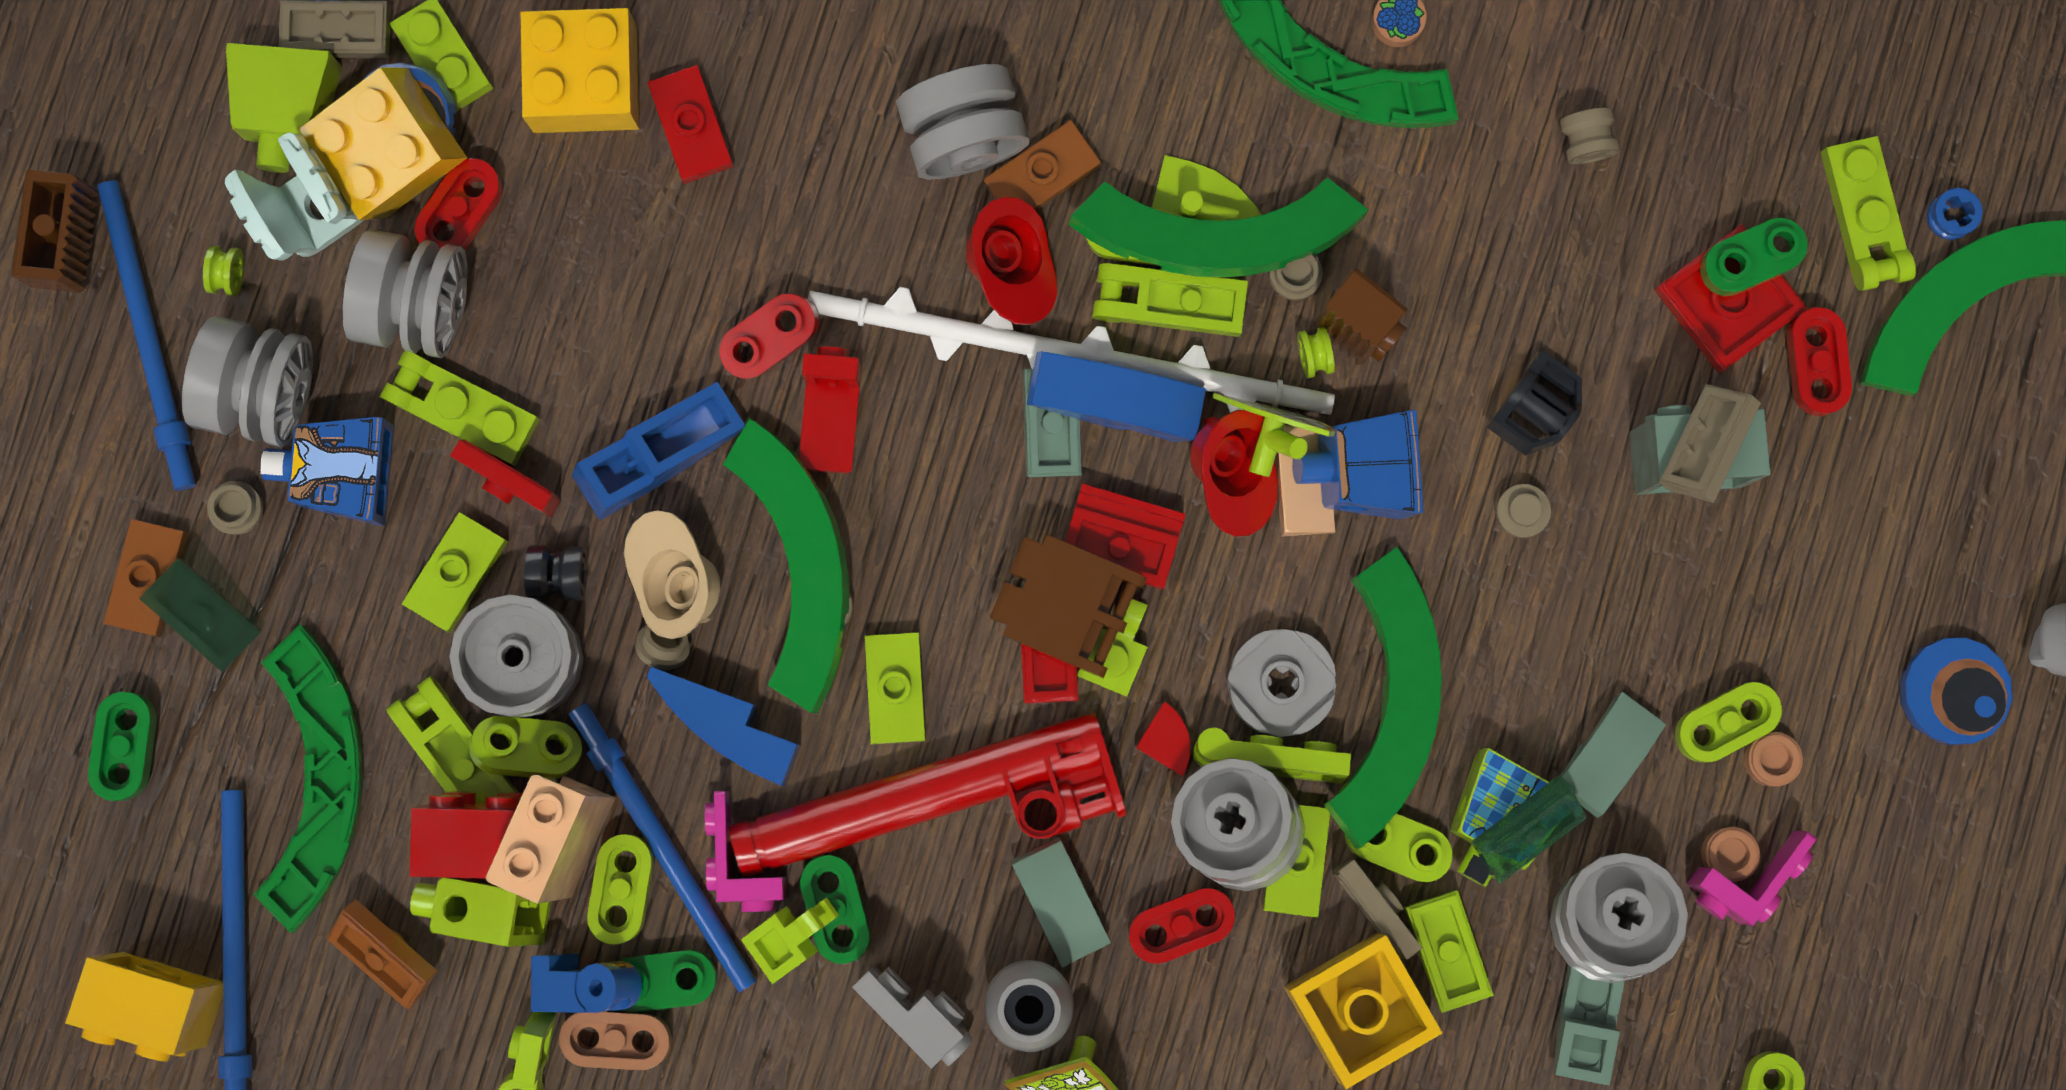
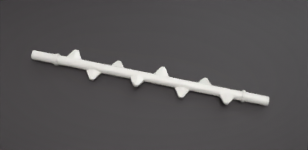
(999, 334)

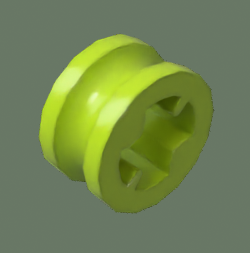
(223, 270)
(1315, 352)

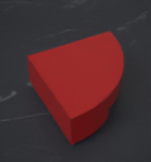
(1167, 740)

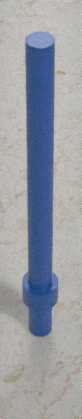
(170, 433)
(607, 756)
(235, 1063)

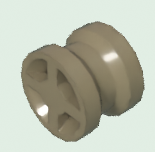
(1590, 136)

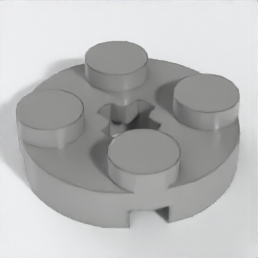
(1313, 683)

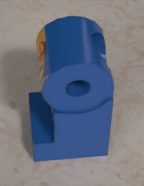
(599, 987)

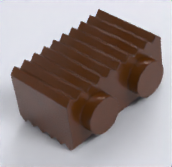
(54, 231)
(1362, 318)

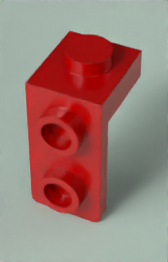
(830, 410)

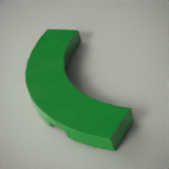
(1331, 80)
(1214, 246)
(1949, 290)
(814, 562)
(1408, 704)
(331, 779)

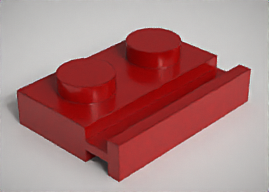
(1126, 532)

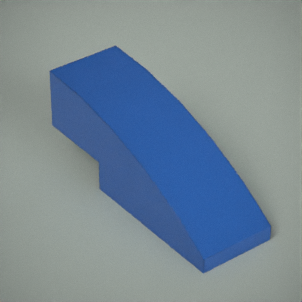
(1116, 397)
(657, 450)
(726, 726)

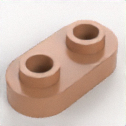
(616, 1040)

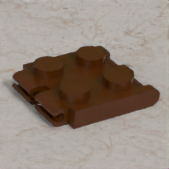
(1065, 602)

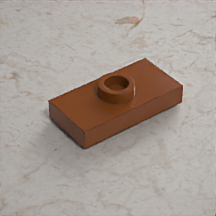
(1045, 168)
(144, 558)
(381, 954)

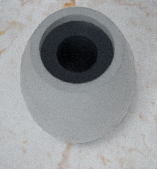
(1023, 1031)

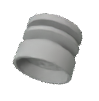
(404, 293)
(247, 381)

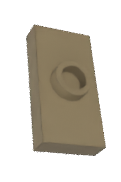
(339, 27)
(1709, 443)
(1377, 906)

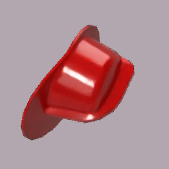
(1013, 260)
(1221, 460)

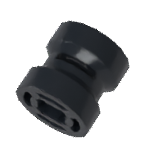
(555, 572)

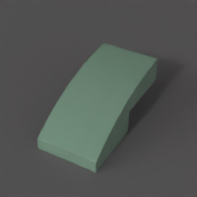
(1612, 753)
(1060, 902)
(1587, 1028)

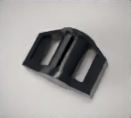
(1539, 406)

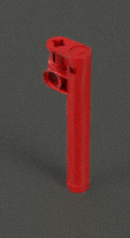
(1047, 763)

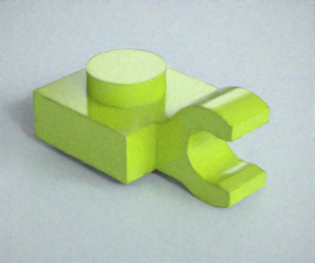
(1124, 654)
(784, 941)
(531, 1049)

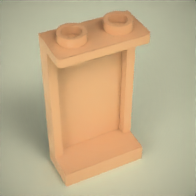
(549, 839)

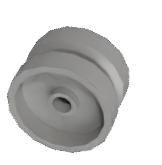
(962, 121)
(483, 658)
(1213, 804)
(1650, 911)

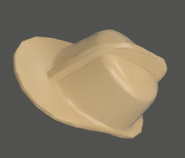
(669, 575)

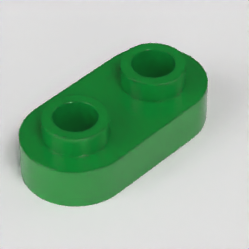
(1756, 256)
(116, 746)
(846, 902)
(661, 982)

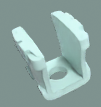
(282, 215)

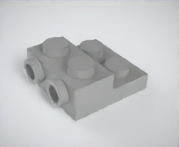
(928, 1025)

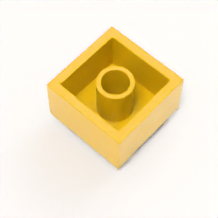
(579, 70)
(382, 143)
(145, 1005)
(1362, 1010)

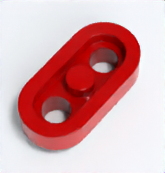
(454, 207)
(767, 336)
(1820, 363)
(1181, 926)

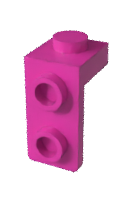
(754, 893)
(1724, 898)

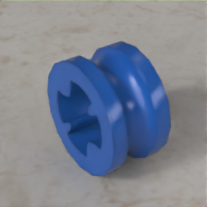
(1957, 198)

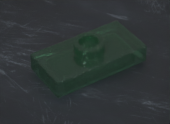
(200, 614)
(1529, 829)

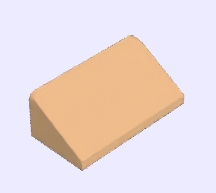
(1300, 504)

